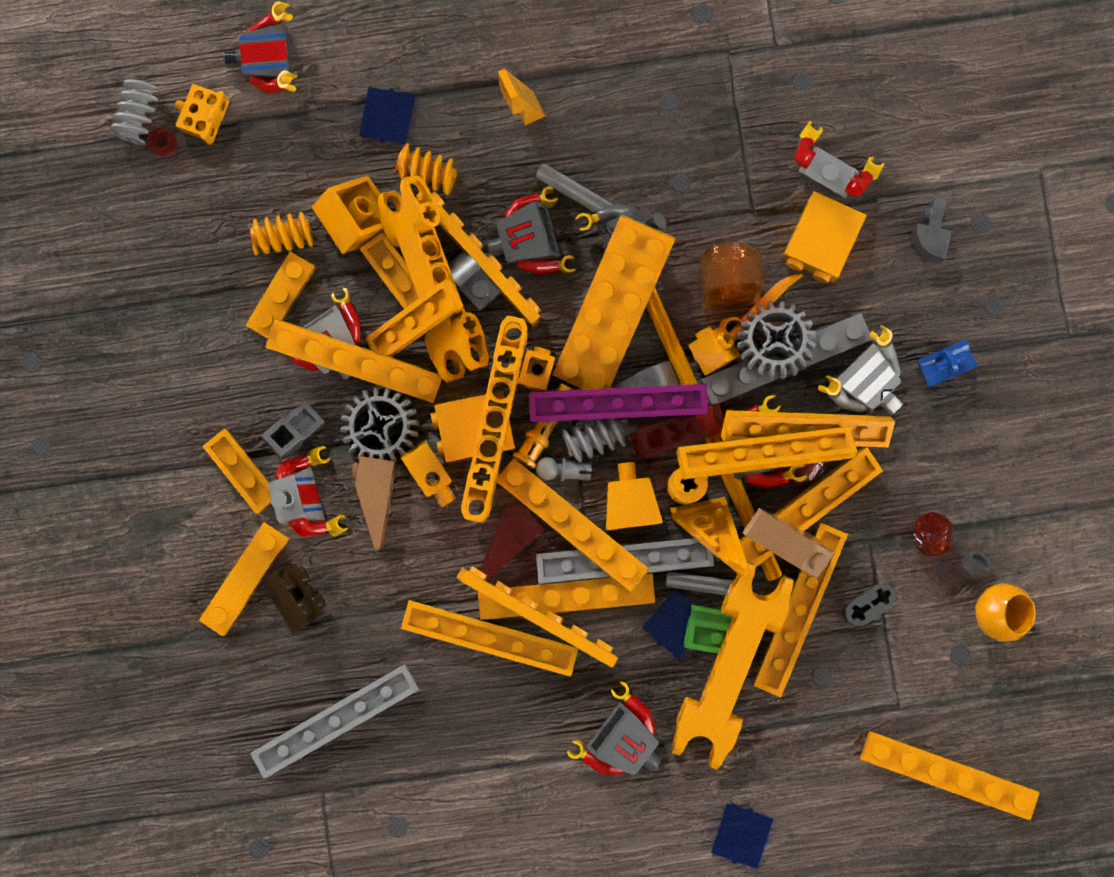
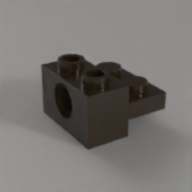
(294, 611)

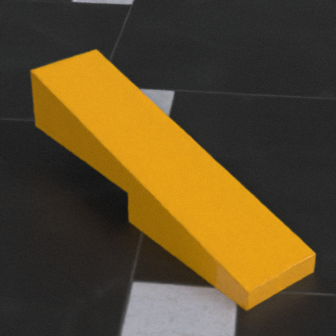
(519, 98)

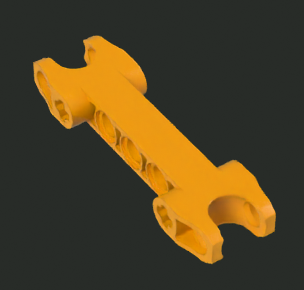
(415, 233)
(499, 375)
(712, 713)

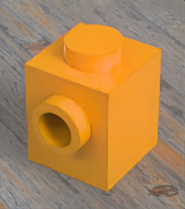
(713, 349)

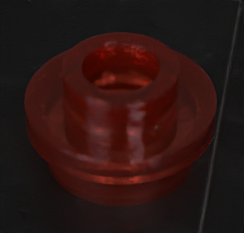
(158, 134)

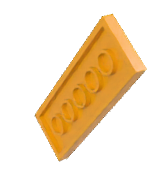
(614, 304)

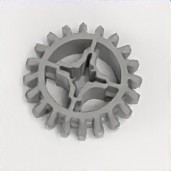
(785, 348)
(366, 431)

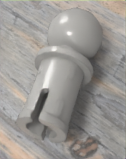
(548, 469)

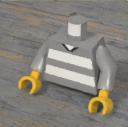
(869, 378)

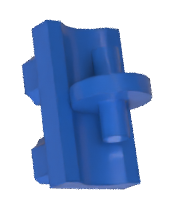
(946, 363)

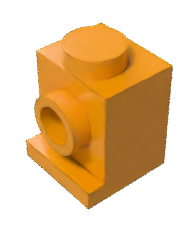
(537, 357)

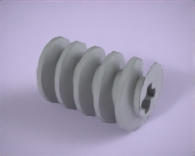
(133, 111)
(594, 437)

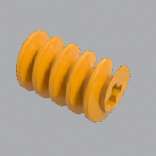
(430, 171)
(280, 234)
(676, 492)

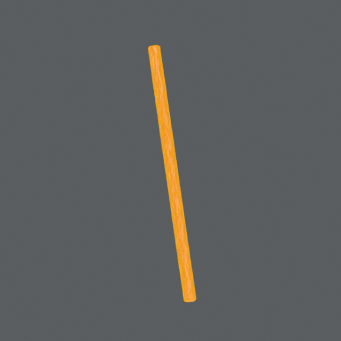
(686, 376)

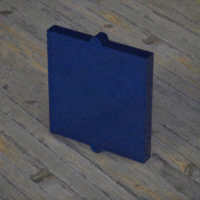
(387, 115)
(670, 623)
(742, 835)

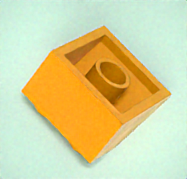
(350, 213)

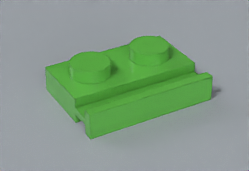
(706, 629)

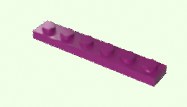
(618, 402)

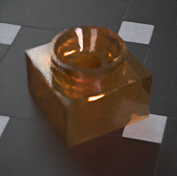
(730, 275)

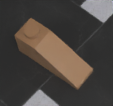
(375, 489)
(789, 542)

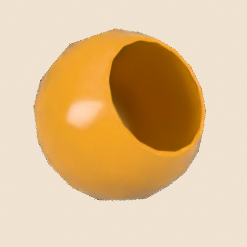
(1005, 612)

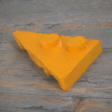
(714, 528)

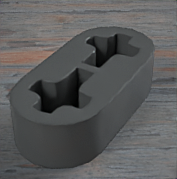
(873, 610)

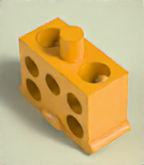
(198, 111)

